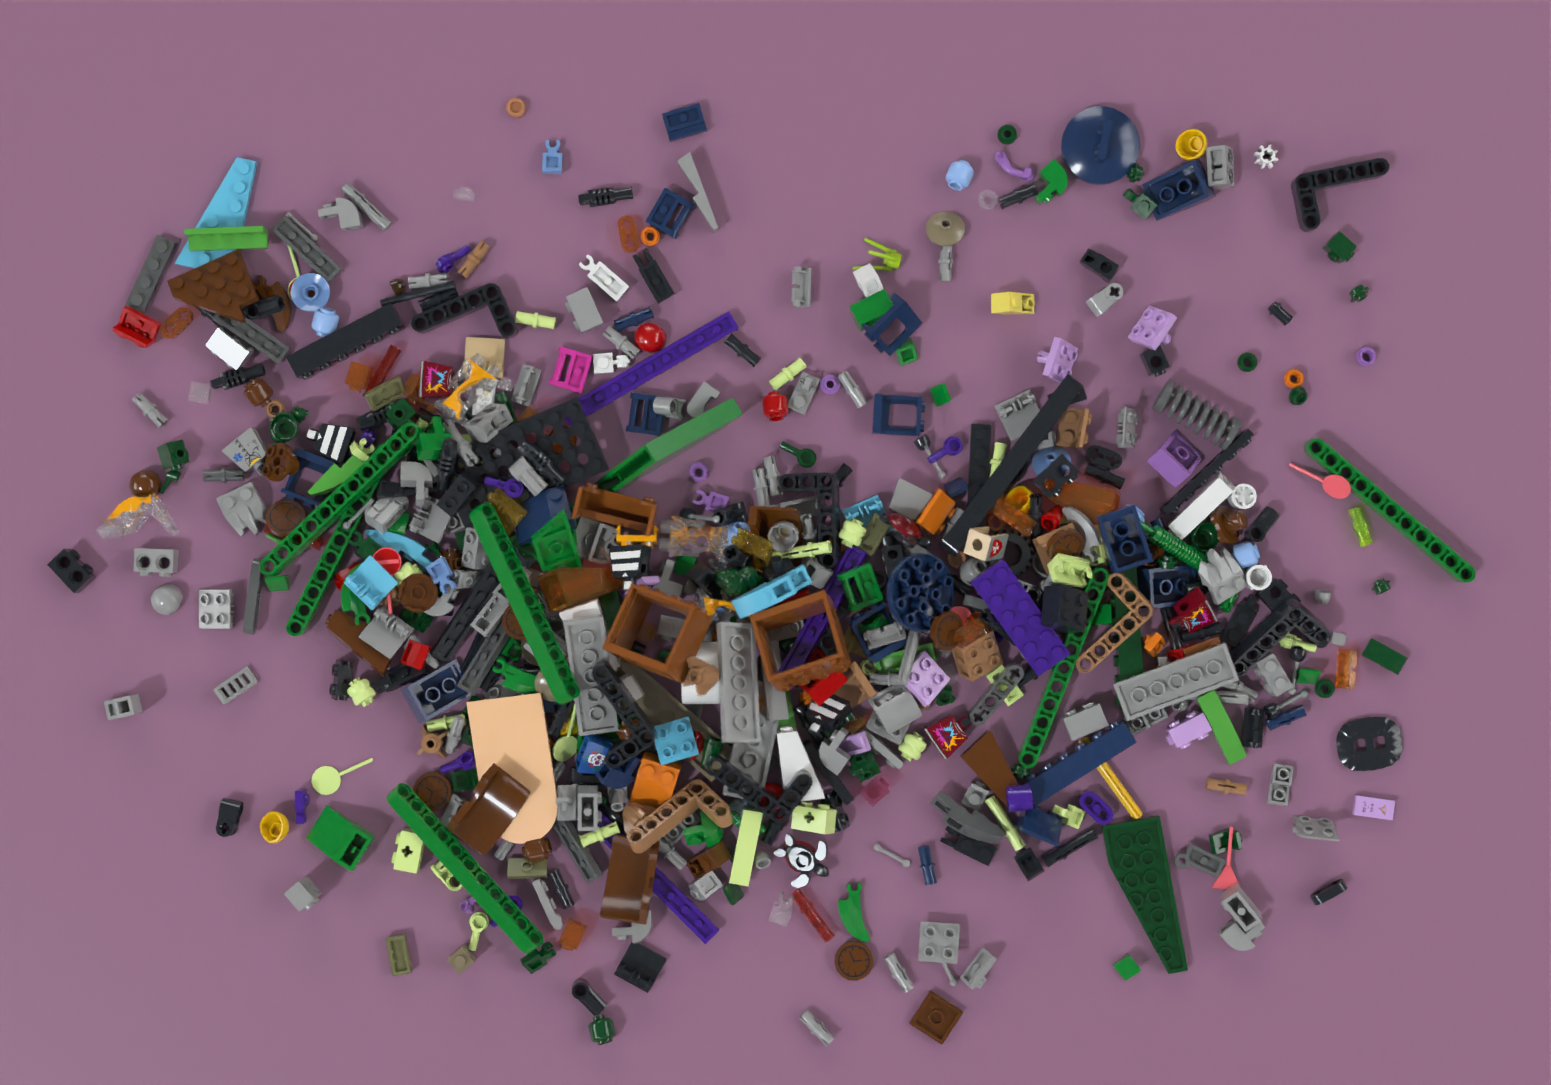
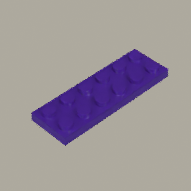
(1019, 617)

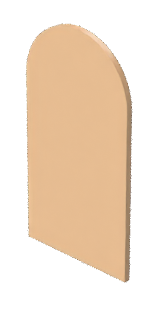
(516, 739)

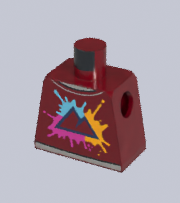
(435, 379)
(1193, 612)
(948, 734)

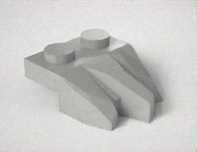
(243, 508)
(594, 540)
(1221, 575)

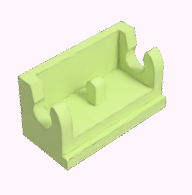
(1069, 570)

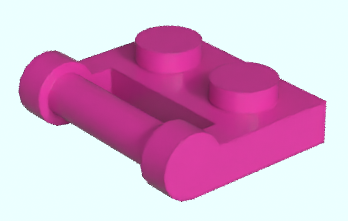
(576, 372)

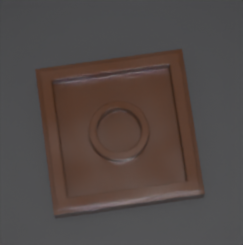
(936, 1017)

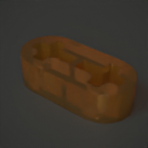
(623, 235)
(173, 319)

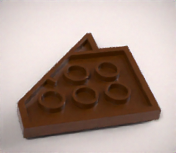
(217, 286)

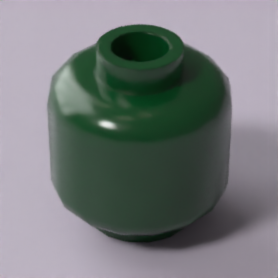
(602, 1030)

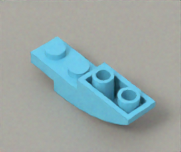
(412, 549)
(771, 592)

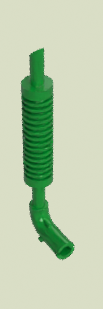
(1183, 552)

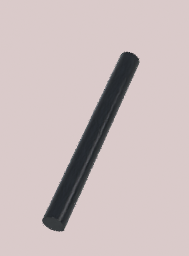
(418, 293)

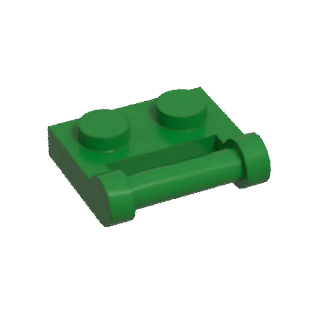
(865, 583)

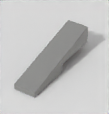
(688, 167)
(493, 611)
(775, 700)

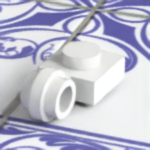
(604, 362)

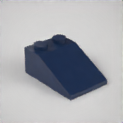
(1179, 189)
(541, 510)
(1124, 539)
(1164, 586)
(435, 692)
(1040, 824)

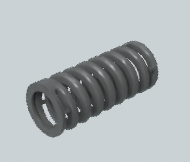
(1168, 393)

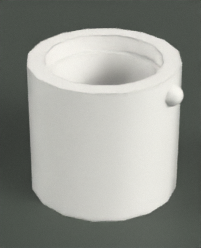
(1242, 496)
(1257, 577)

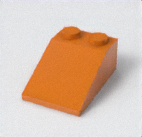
(935, 512)
(655, 781)

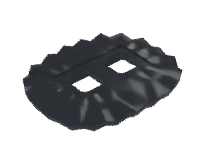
(1367, 729)

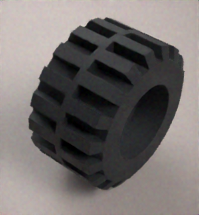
(1025, 552)

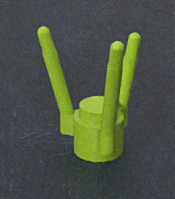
(891, 257)

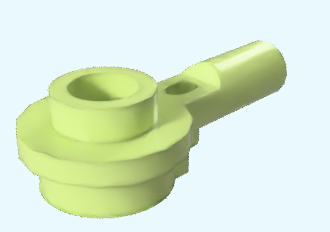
(1291, 640)
(478, 923)

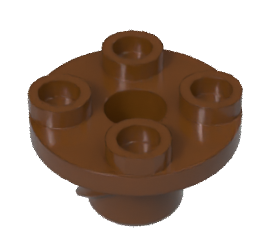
(280, 462)
(1228, 524)

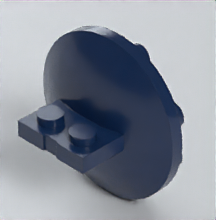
(1100, 145)
(919, 591)

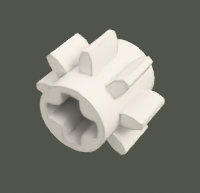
(1265, 162)

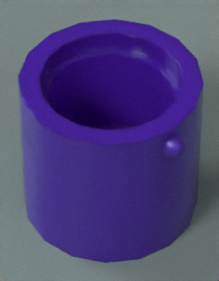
(1019, 798)

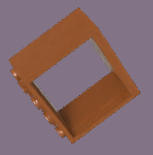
(791, 613)
(631, 618)

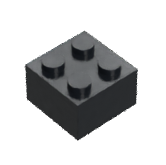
(1064, 609)

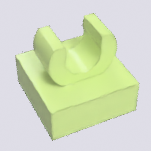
(359, 451)

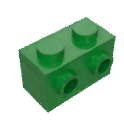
(870, 309)

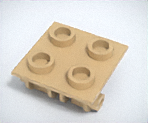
(489, 348)

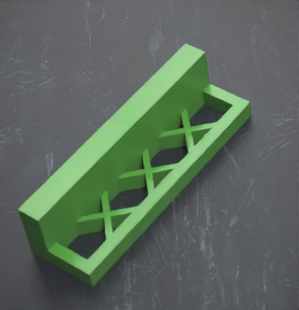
(227, 238)

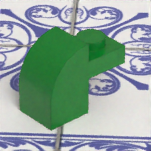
(1055, 178)
(430, 444)
(707, 832)

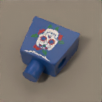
(593, 753)

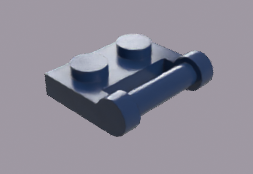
(664, 210)
(650, 422)

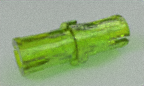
(1360, 526)

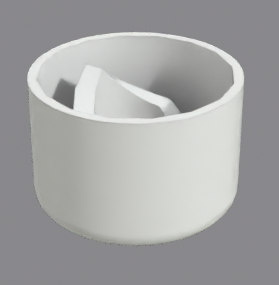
(709, 653)

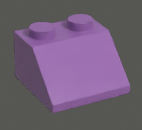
(1175, 459)

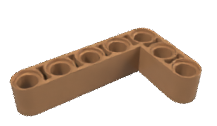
(1120, 627)
(677, 813)

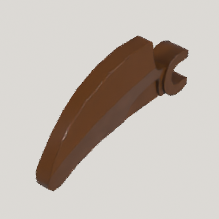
(283, 318)

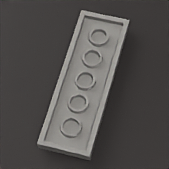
(584, 647)
(1175, 681)
(738, 683)
(754, 757)

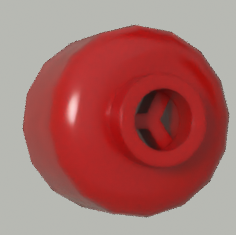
(775, 406)

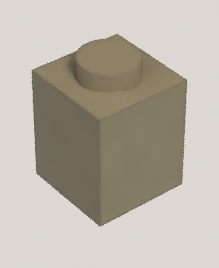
(461, 959)

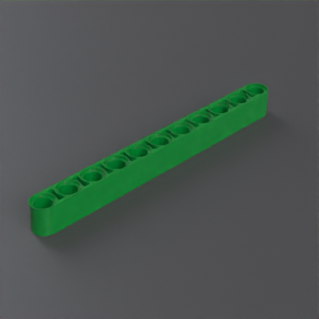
(332, 503)
(1398, 512)
(324, 564)
(524, 603)
(1063, 677)
(465, 868)

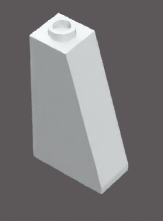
(1201, 506)
(589, 609)
(795, 758)

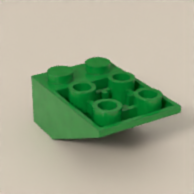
(340, 838)

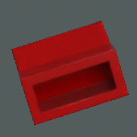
(415, 654)

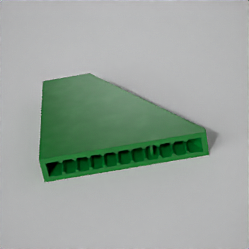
(669, 446)

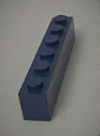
(1080, 761)

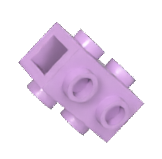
(1182, 732)

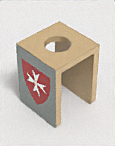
(983, 546)

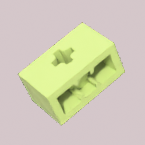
(814, 818)
(410, 862)

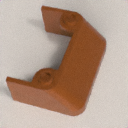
(616, 508)

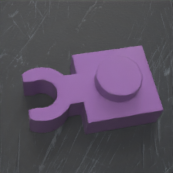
(713, 501)

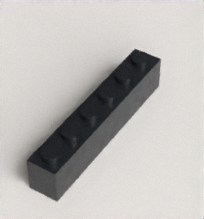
(345, 341)

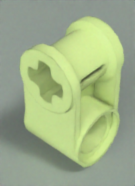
(445, 875)

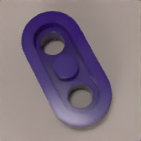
(1095, 807)

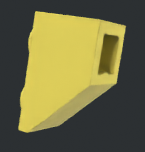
(1012, 303)

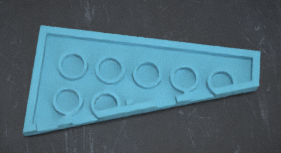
(225, 210)

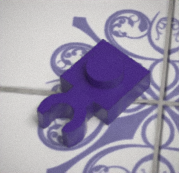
(302, 800)

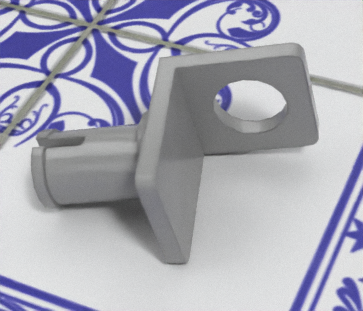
(617, 797)

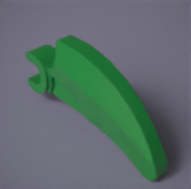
(352, 602)
(516, 678)
(851, 914)

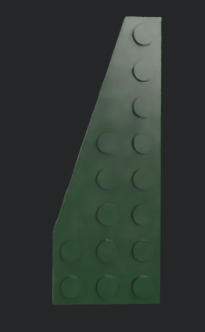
(1142, 869)

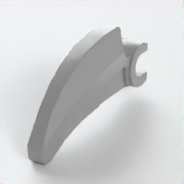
(1086, 529)

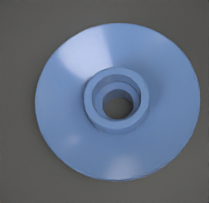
(306, 284)
(1042, 457)

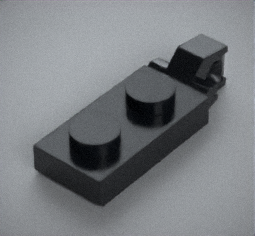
(1239, 622)
(398, 677)

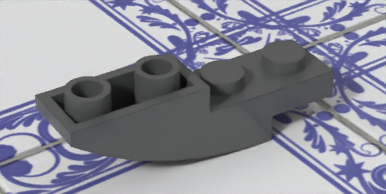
(971, 825)

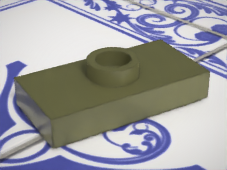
(385, 393)
(875, 532)
(522, 868)
(399, 954)

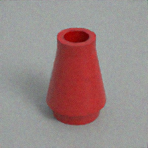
(1052, 519)

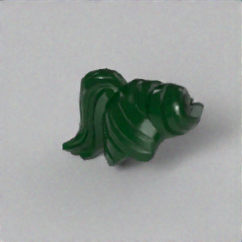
(286, 425)
(738, 580)

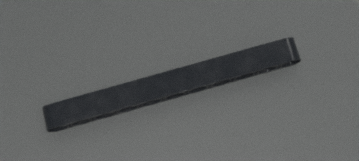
(1011, 464)

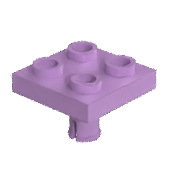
(1153, 328)
(1058, 360)
(926, 679)

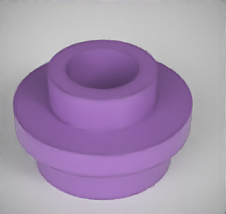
(1371, 353)
(825, 389)
(692, 471)

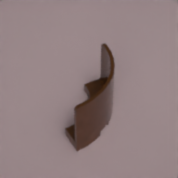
(763, 518)
(490, 811)
(629, 882)

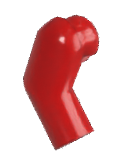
(699, 742)

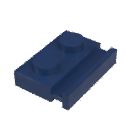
(684, 122)

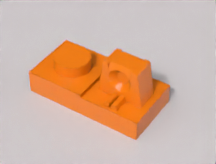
(1154, 644)

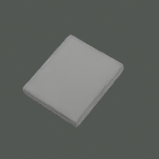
(1338, 639)

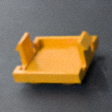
(624, 540)

